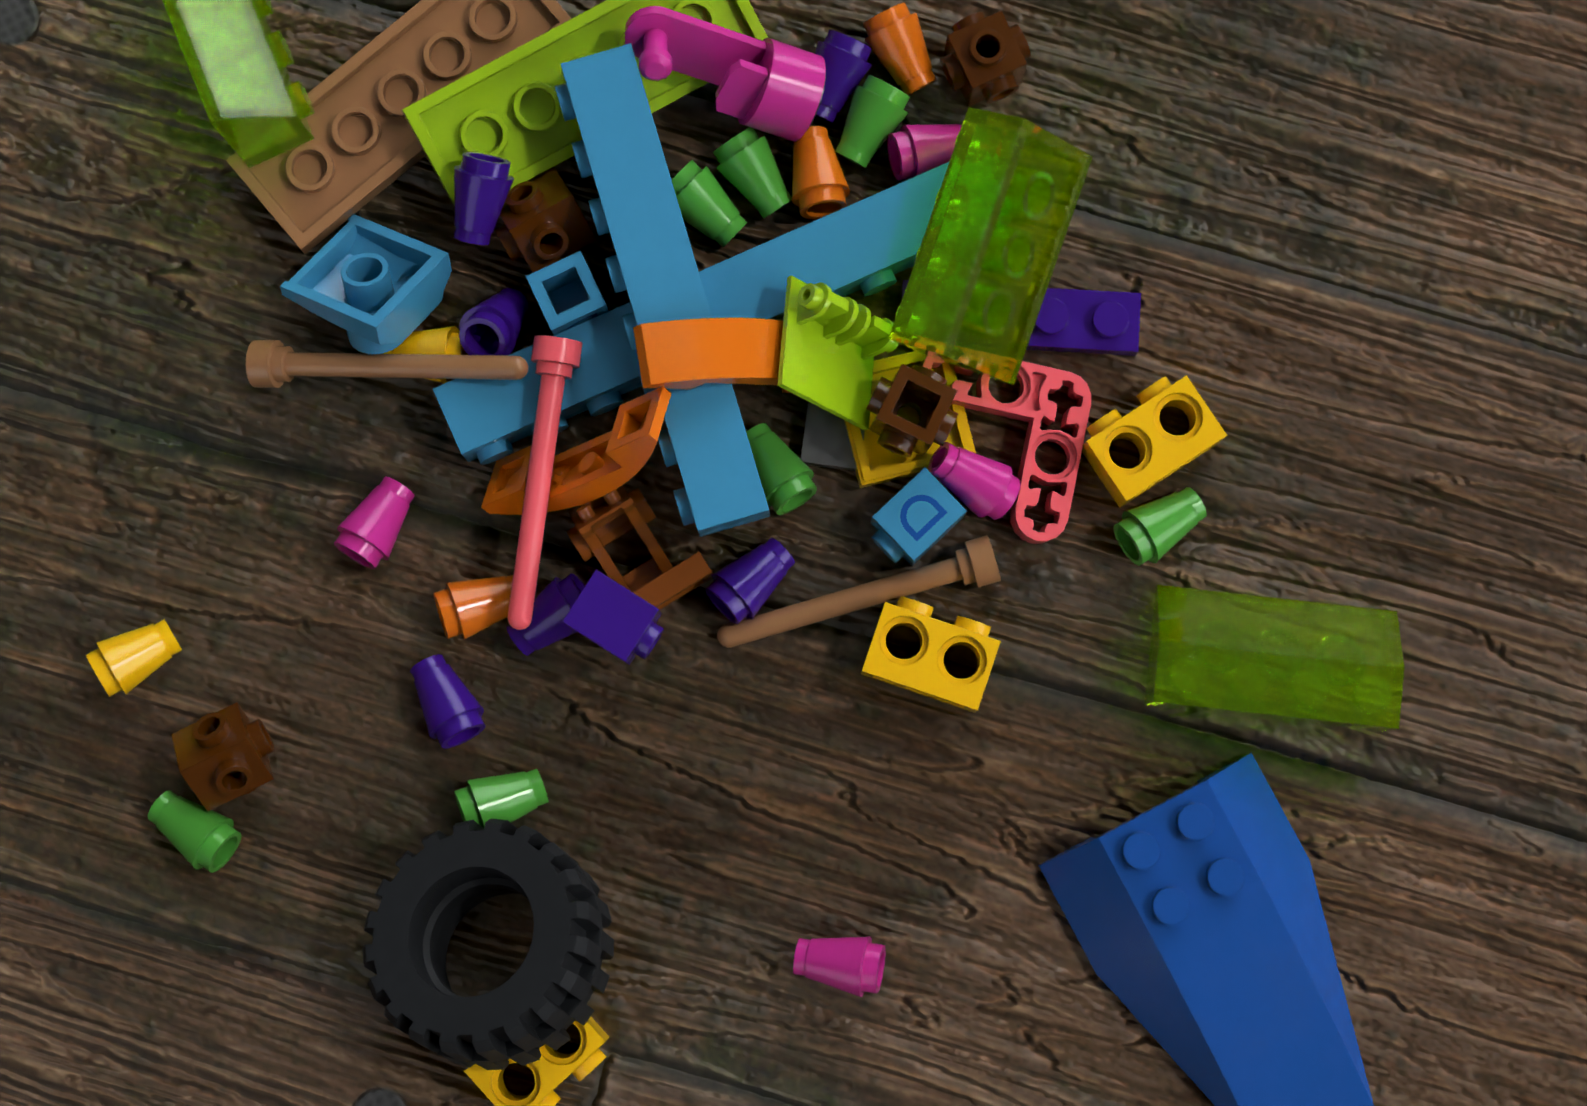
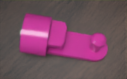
(758, 81)

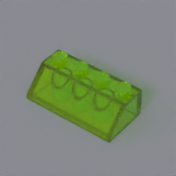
(243, 75)
(991, 245)
(1275, 658)

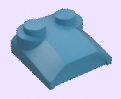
(372, 284)

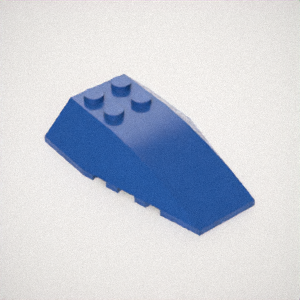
(1218, 943)

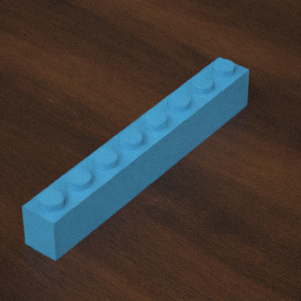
(661, 280)

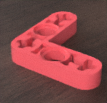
(1034, 407)

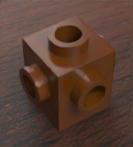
(980, 76)
(542, 222)
(925, 393)
(224, 755)

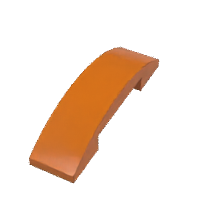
(709, 351)
(589, 468)

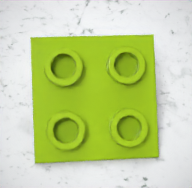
(830, 350)

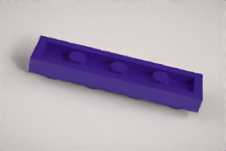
(1086, 322)

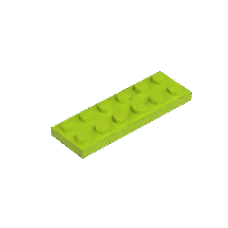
(513, 102)

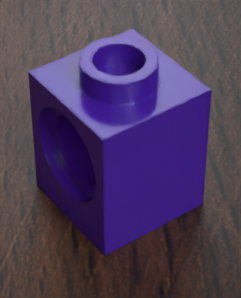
(615, 619)

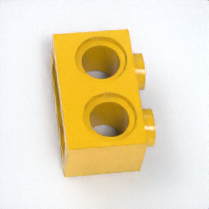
(1158, 450)
(926, 670)
(548, 1071)

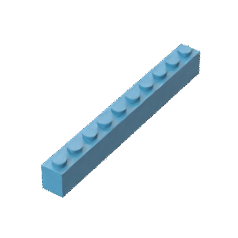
(844, 250)

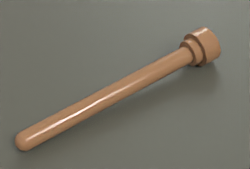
(272, 364)
(971, 565)

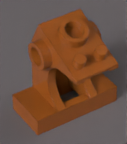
(617, 514)

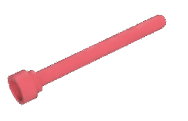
(555, 363)

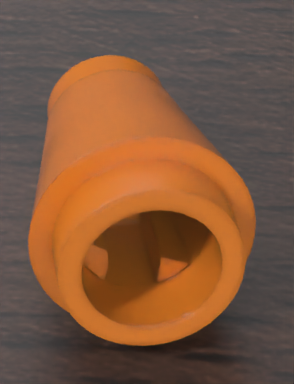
(900, 47)
(817, 175)
(473, 605)

